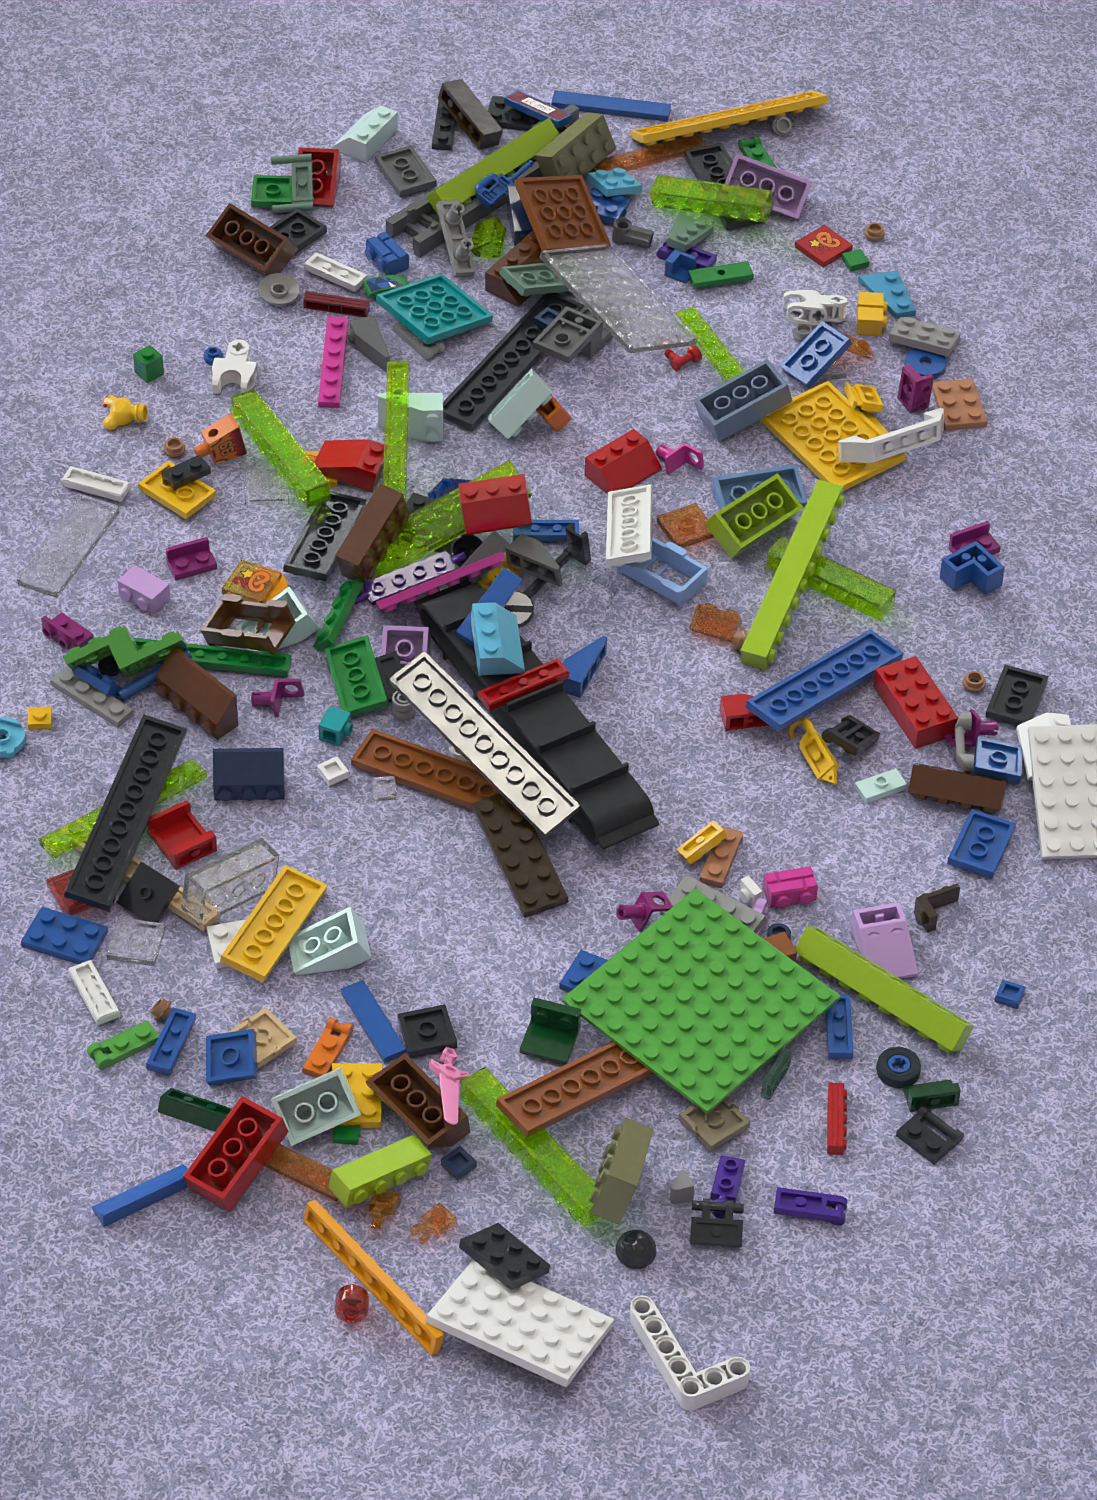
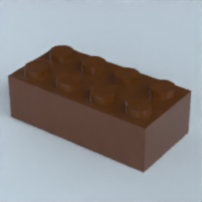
(251, 241)
(372, 534)

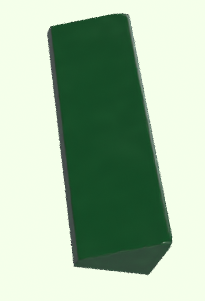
(192, 1109)

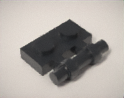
(714, 1230)

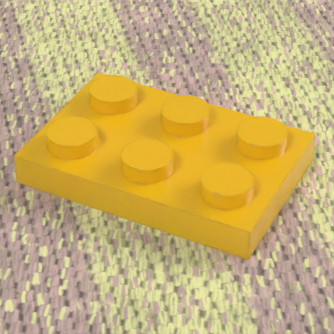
(184, 500)
(367, 1101)

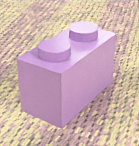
(144, 589)

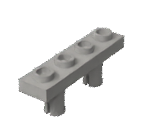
(455, 237)

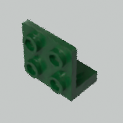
(551, 1031)

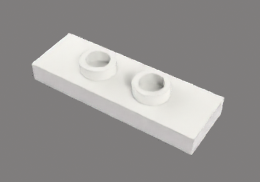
(96, 484)
(94, 992)

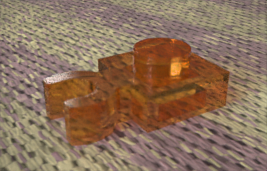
(435, 1221)

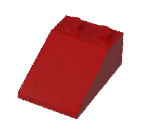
(325, 174)
(352, 461)

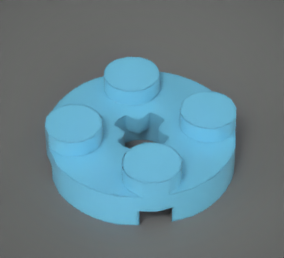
(14, 739)

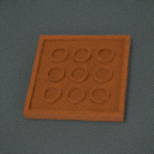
(561, 212)

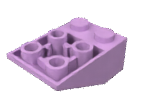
(885, 938)

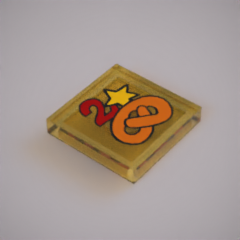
(252, 582)

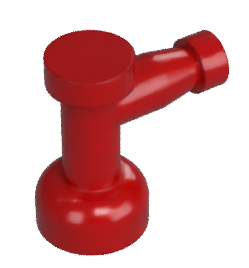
(693, 354)

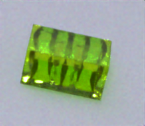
(488, 238)

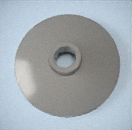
(278, 289)

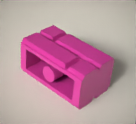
(790, 887)

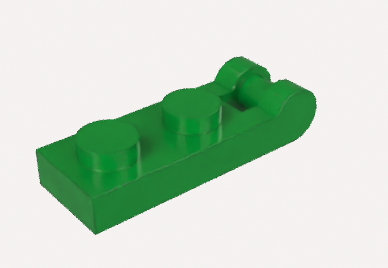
(757, 152)

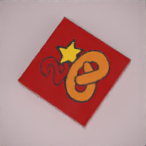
(823, 246)

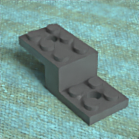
(572, 334)

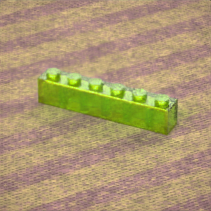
(711, 198)
(842, 584)

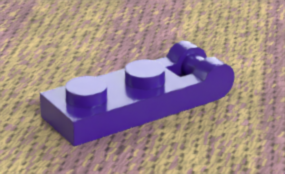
(704, 258)
(810, 1205)

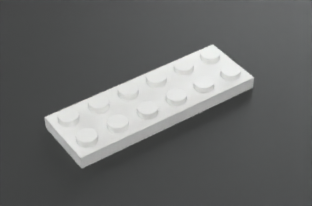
(629, 526)

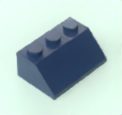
(248, 774)

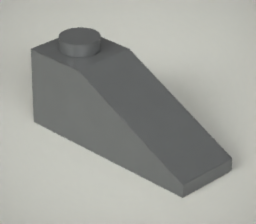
(369, 340)
(532, 558)

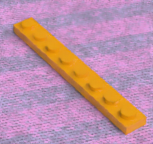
(373, 1277)

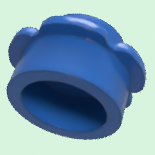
(211, 353)

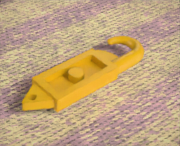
(816, 752)

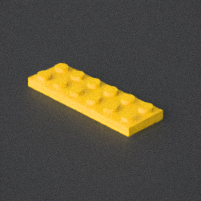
(273, 923)

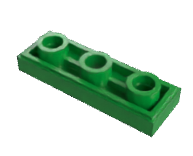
(721, 275)

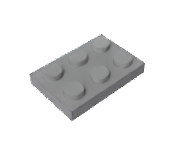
(924, 336)

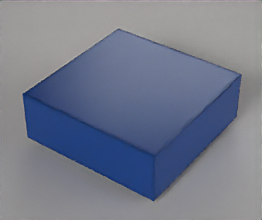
(1010, 994)

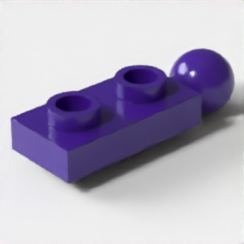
(727, 1181)

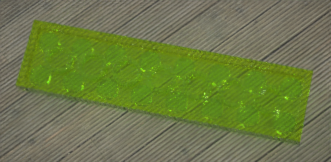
(433, 526)

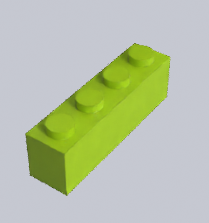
(380, 1171)

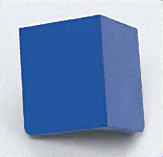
(678, 265)

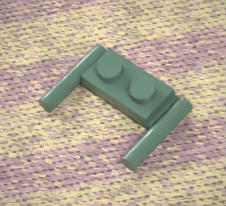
(301, 182)

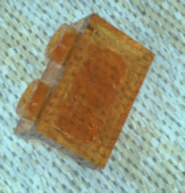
(715, 622)

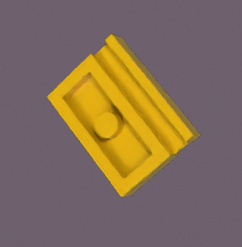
(863, 396)

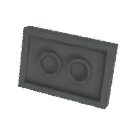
(405, 171)

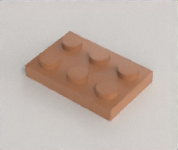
(960, 404)

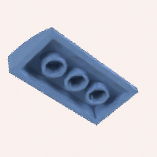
(732, 486)

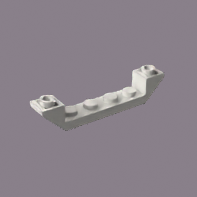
(893, 443)

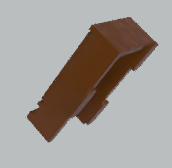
(232, 607)

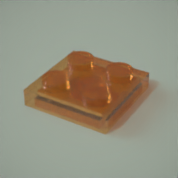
(685, 525)

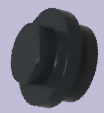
(108, 666)

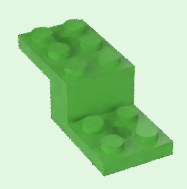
(125, 651)

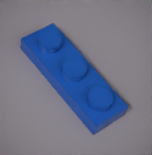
(546, 530)
(840, 1029)
(171, 1041)

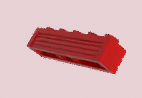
(836, 1118)

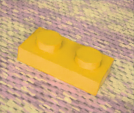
(702, 842)

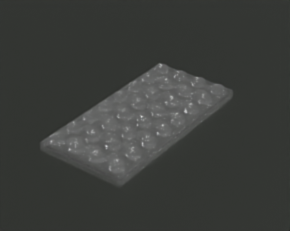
(618, 298)

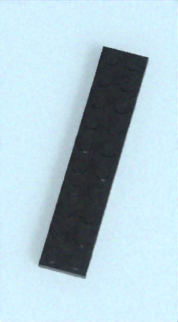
(501, 367)
(125, 813)

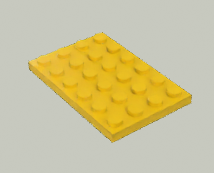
(814, 426)

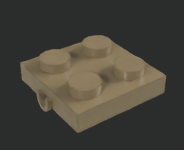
(717, 1126)

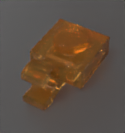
(383, 1205)

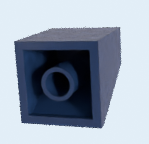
(517, 216)

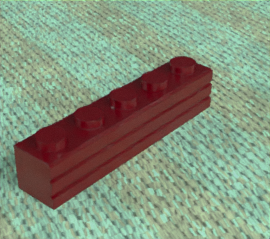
(336, 304)

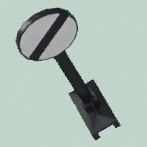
(577, 548)

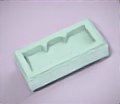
(880, 786)

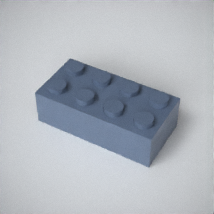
(743, 400)

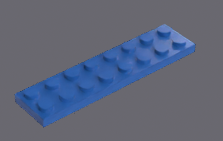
(823, 680)

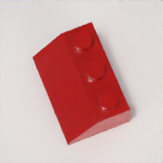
(622, 463)
(495, 504)

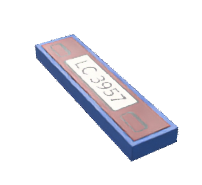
(537, 108)

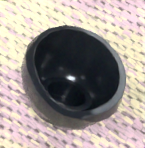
(465, 544)
(635, 1249)

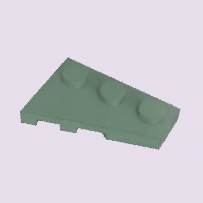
(688, 232)

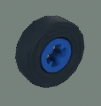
(893, 1076)

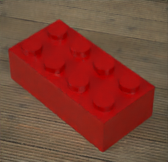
(915, 701)
(235, 1154)

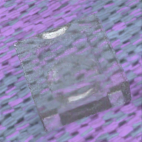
(384, 788)

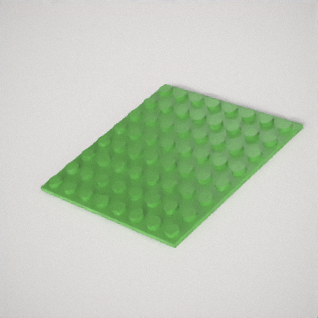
(701, 1000)

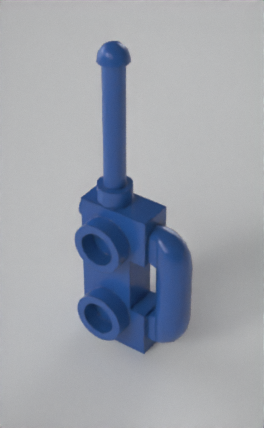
(491, 196)

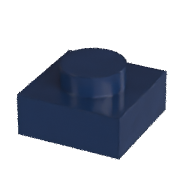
(545, 317)
(458, 1163)

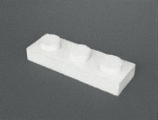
(335, 272)

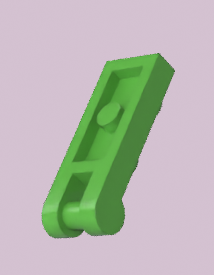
(123, 1045)

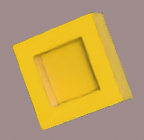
(39, 718)

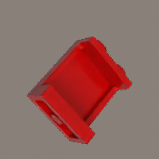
(180, 835)

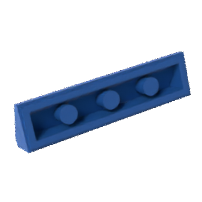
(141, 1196)

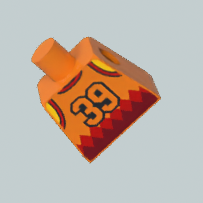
(222, 441)

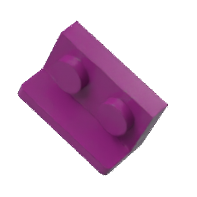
(914, 390)
(977, 533)
(190, 558)
(65, 631)

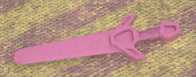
(449, 1083)

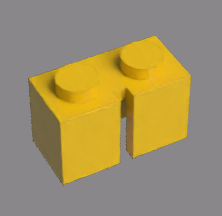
(870, 313)

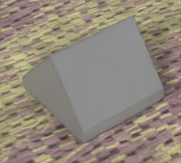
(682, 1189)

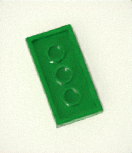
(356, 676)

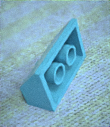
(496, 640)

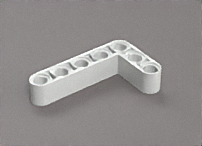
(676, 1361)

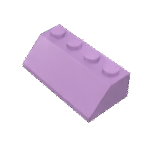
(787, 189)

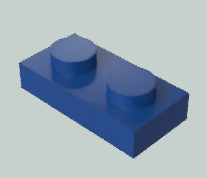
(103, 683)

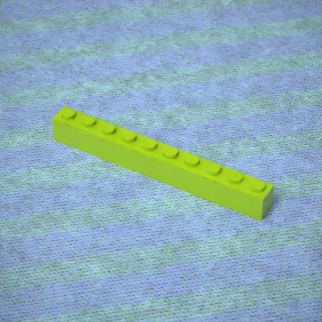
(792, 575)

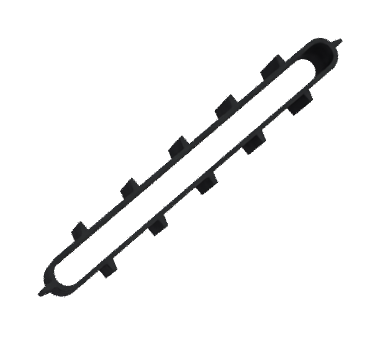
(548, 729)

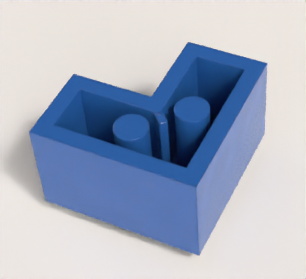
(972, 565)

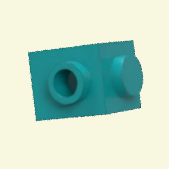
(335, 726)

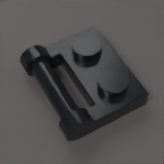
(853, 741)
(924, 1139)

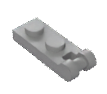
(425, 350)

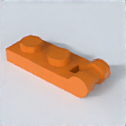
(327, 1048)

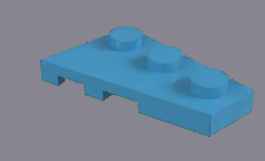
(895, 293)

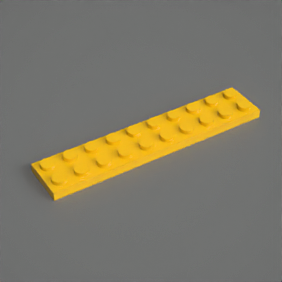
(725, 118)

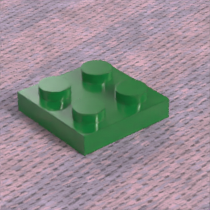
(271, 190)

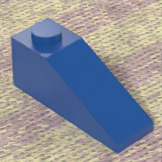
(583, 666)

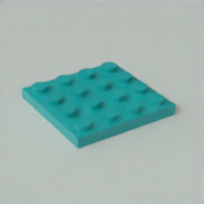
(434, 308)

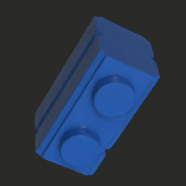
(386, 254)

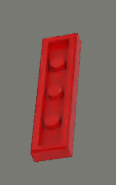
(523, 684)

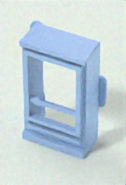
(673, 557)

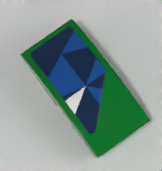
(383, 283)

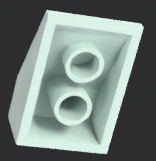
(424, 418)
(304, 625)
(330, 944)

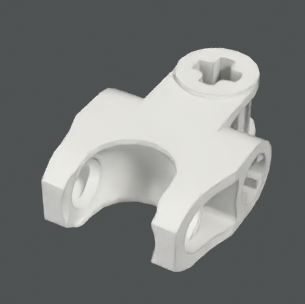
(815, 307)
(234, 368)

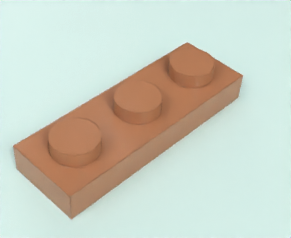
(721, 859)

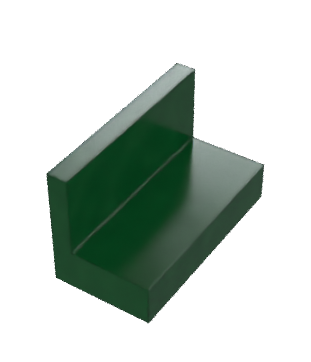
(933, 1094)

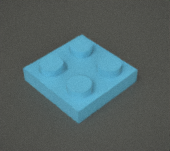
(614, 182)

